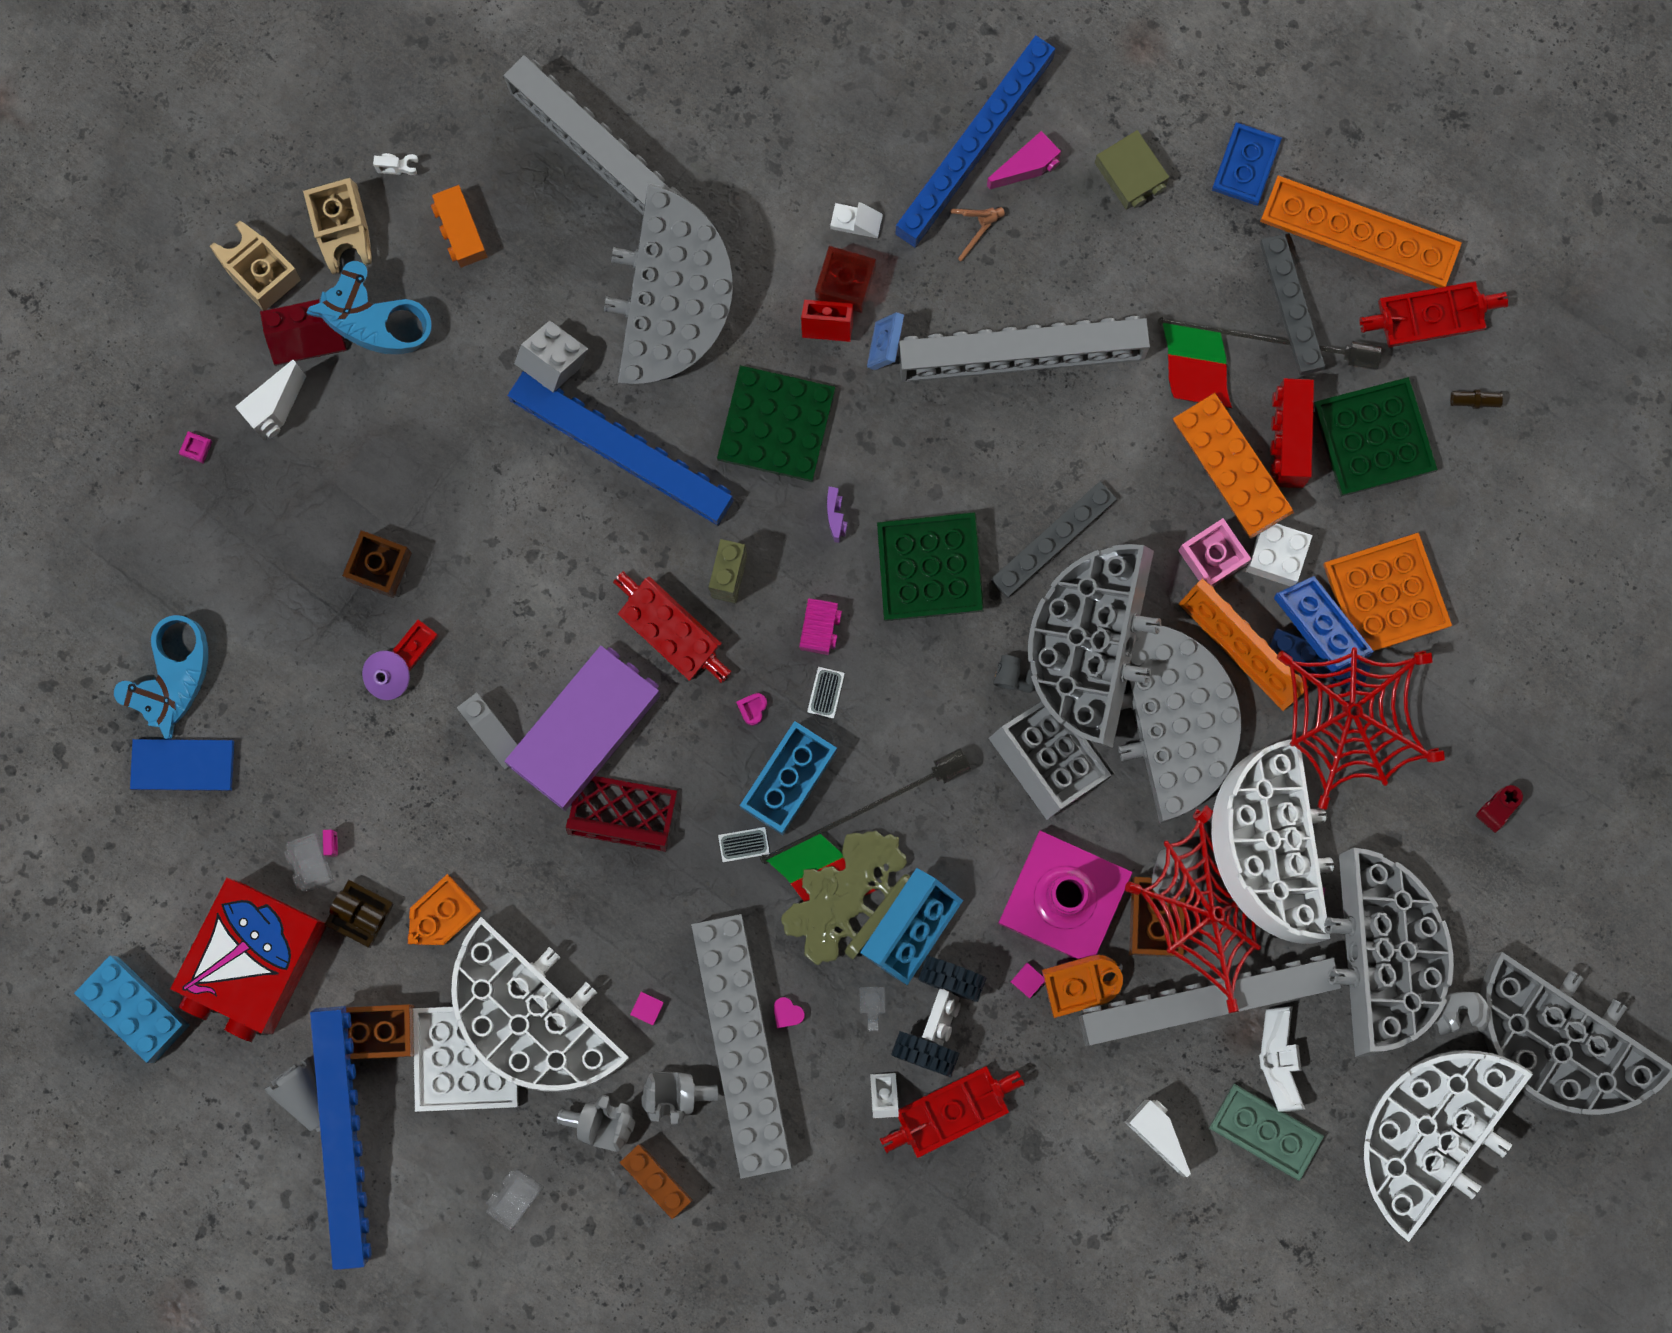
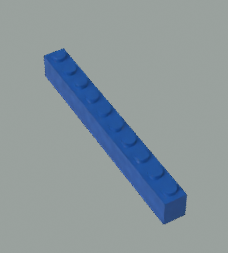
(975, 141)
(622, 449)
(339, 1137)

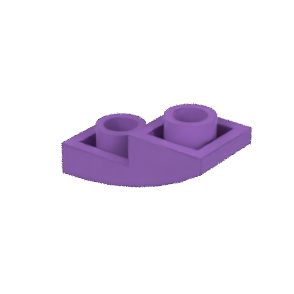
(836, 520)

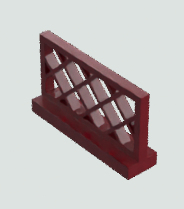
(622, 833)

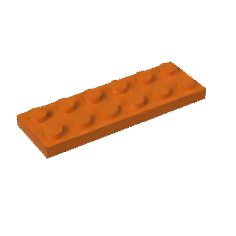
(1233, 465)
(1241, 643)

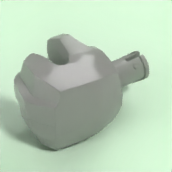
(1188, 862)
(1450, 1018)
(674, 1095)
(600, 1124)

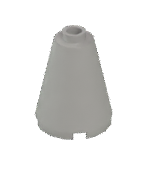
(298, 1094)

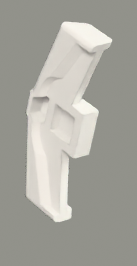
(1280, 1059)

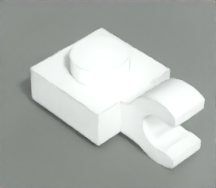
(392, 165)

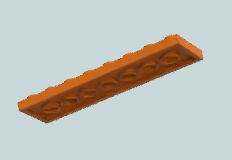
(1361, 232)

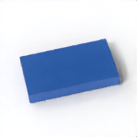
(1246, 164)

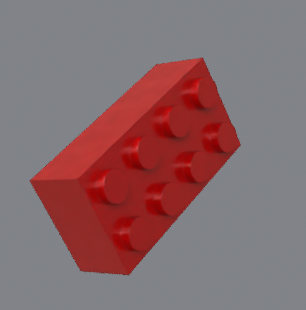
(1292, 433)

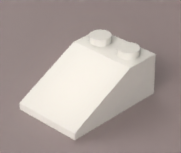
(271, 402)
(1157, 1131)

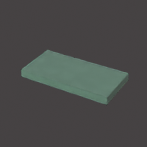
(1266, 1132)

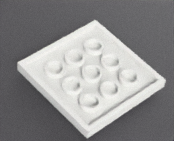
(448, 1070)

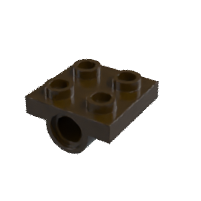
(358, 913)

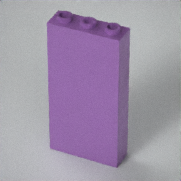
(583, 727)

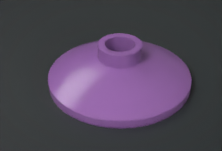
(395, 672)

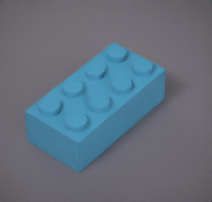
(788, 778)
(911, 926)
(132, 1009)

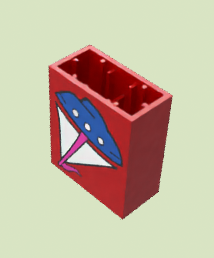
(247, 960)

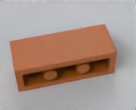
(458, 226)

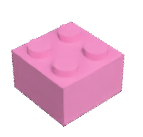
(1214, 553)

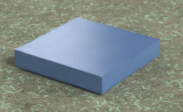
(885, 341)

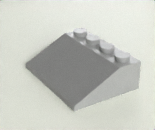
(1048, 759)

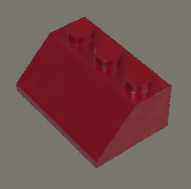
(298, 336)

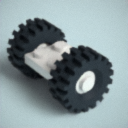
(951, 982)

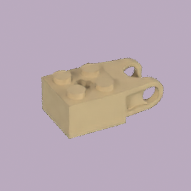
(339, 230)
(257, 267)

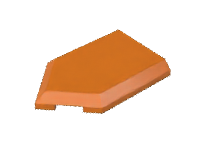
(440, 914)

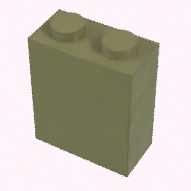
(1132, 170)
(728, 571)

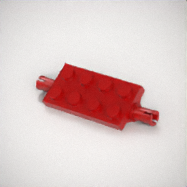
(1433, 313)
(670, 628)
(952, 1111)

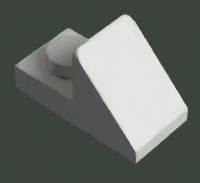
(856, 220)
(884, 1095)

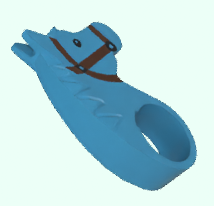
(363, 323)
(177, 684)

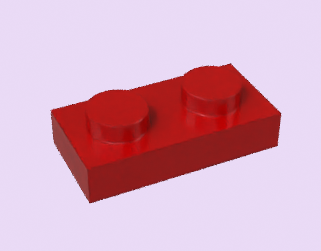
(415, 643)

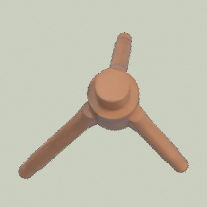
(985, 218)

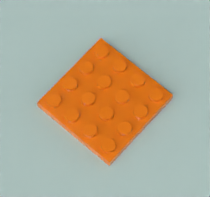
(1389, 592)

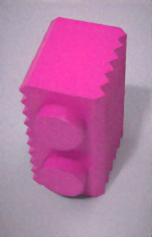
(819, 626)

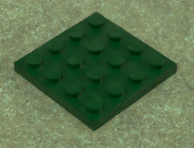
(776, 423)
(1375, 436)
(930, 567)

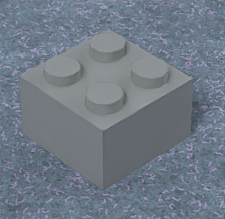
(551, 356)

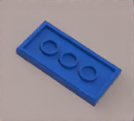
(1322, 623)
(182, 765)

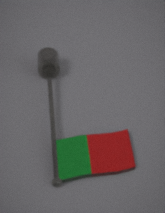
(1199, 359)
(817, 852)

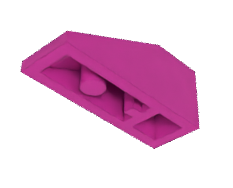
(1029, 162)

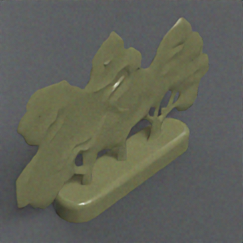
(840, 894)

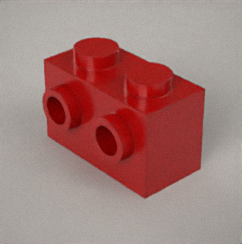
(827, 320)

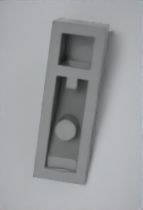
(488, 728)

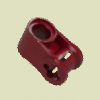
(1497, 810)

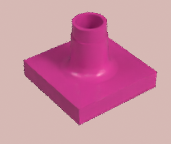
(1038, 914)

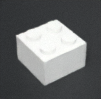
(1279, 554)

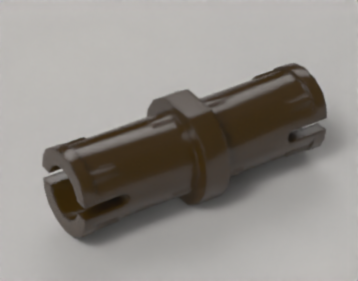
(1476, 399)

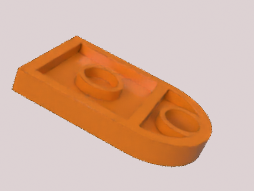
(1081, 984)

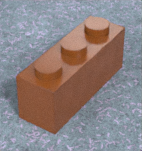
(656, 1181)

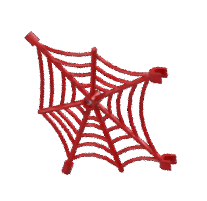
(1431, 755)
(1212, 914)

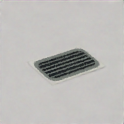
(826, 692)
(743, 844)

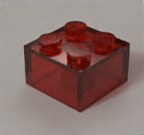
(845, 278)

